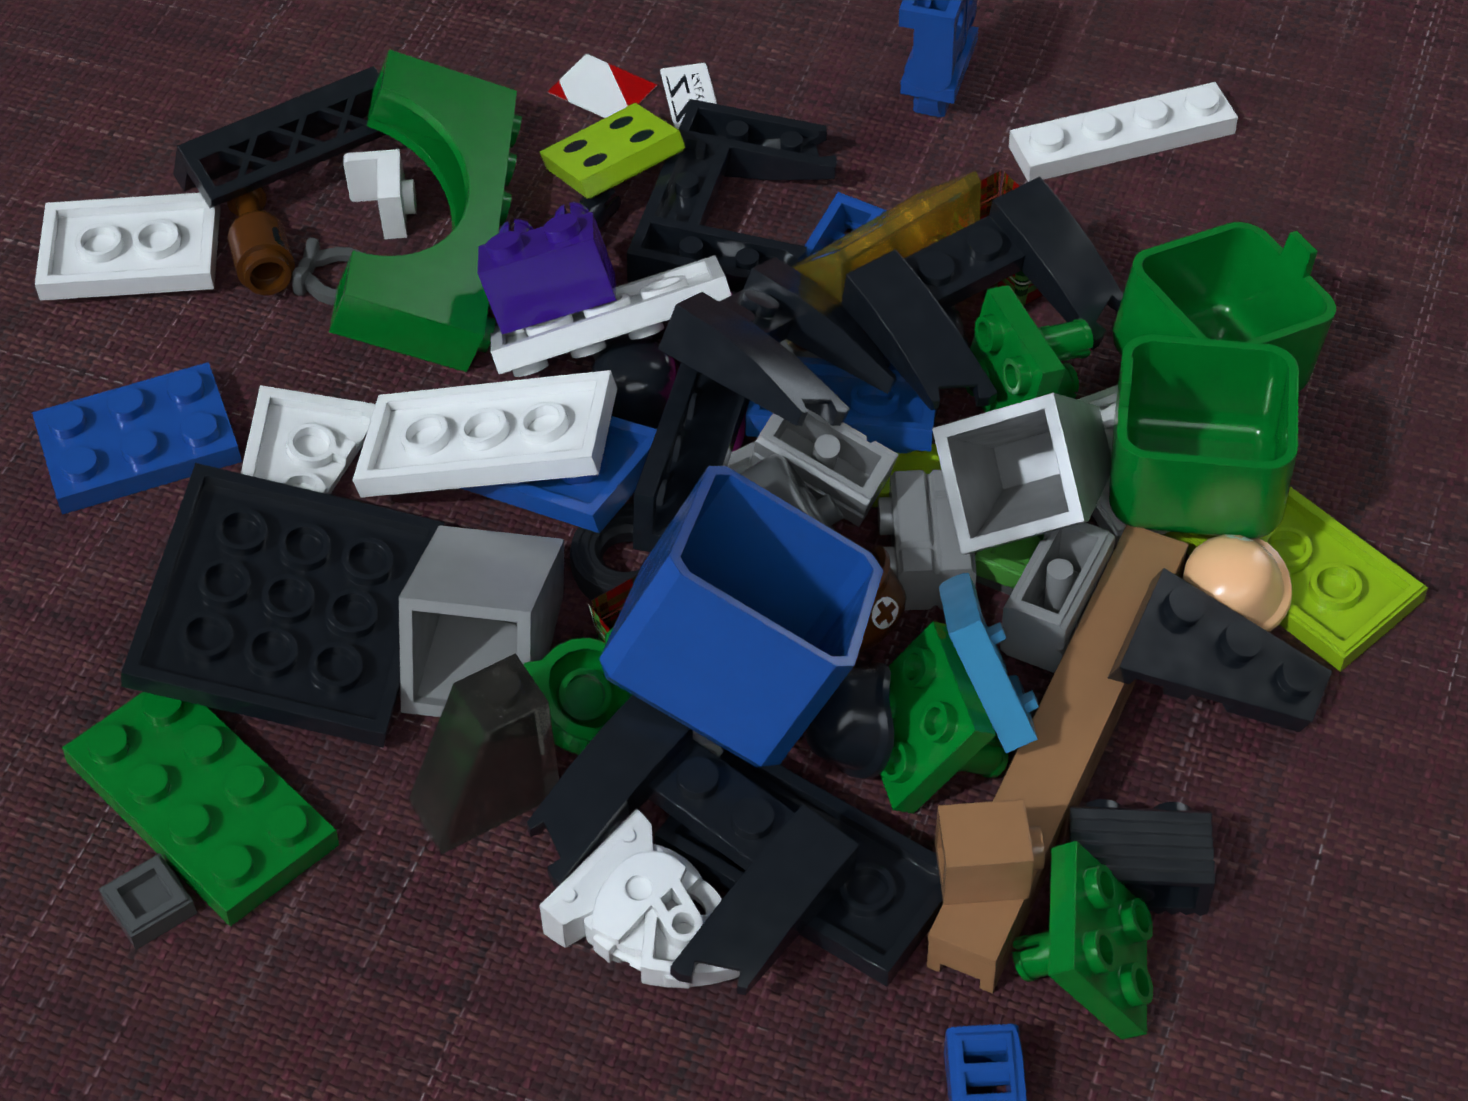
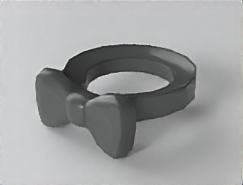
(313, 257)

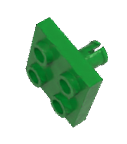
(1093, 942)

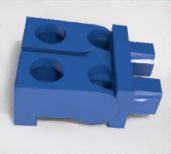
(939, 51)

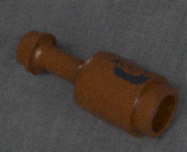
(259, 245)

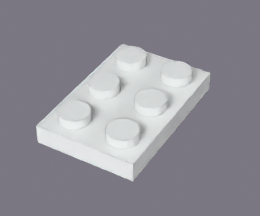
(127, 246)

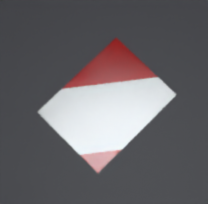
(601, 87)

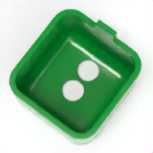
(1229, 288)
(1204, 435)

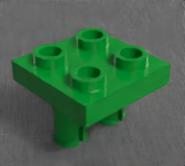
(1021, 356)
(935, 723)

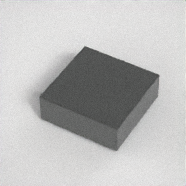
(148, 901)

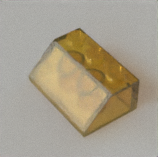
(905, 227)

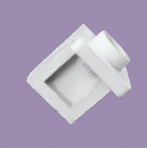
(381, 178)

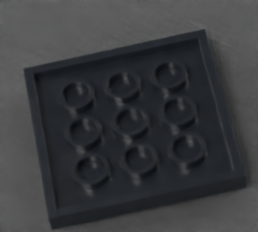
(279, 606)

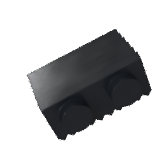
(1153, 852)

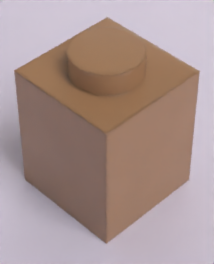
(986, 851)

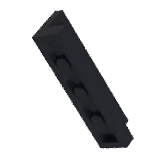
(276, 129)
(692, 434)

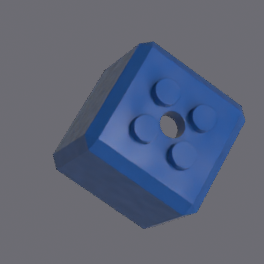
(743, 618)

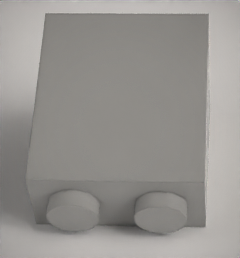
(1023, 469)
(473, 605)

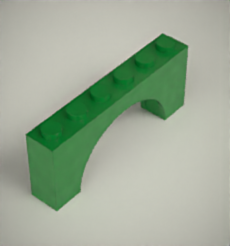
(433, 298)

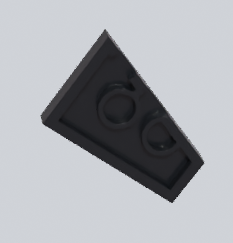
(1214, 653)

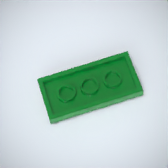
(202, 801)

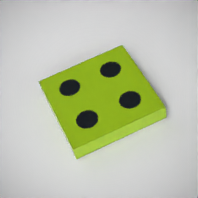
(612, 150)

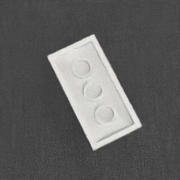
(637, 311)
(486, 434)

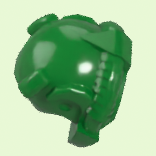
(577, 691)

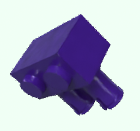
(546, 269)

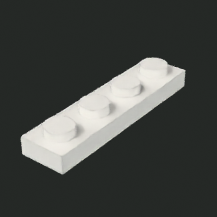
(1122, 132)

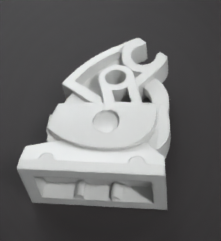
(634, 905)

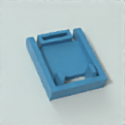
(977, 648)

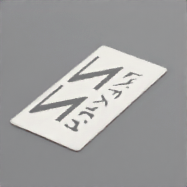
(684, 84)

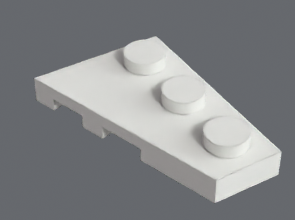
(304, 438)

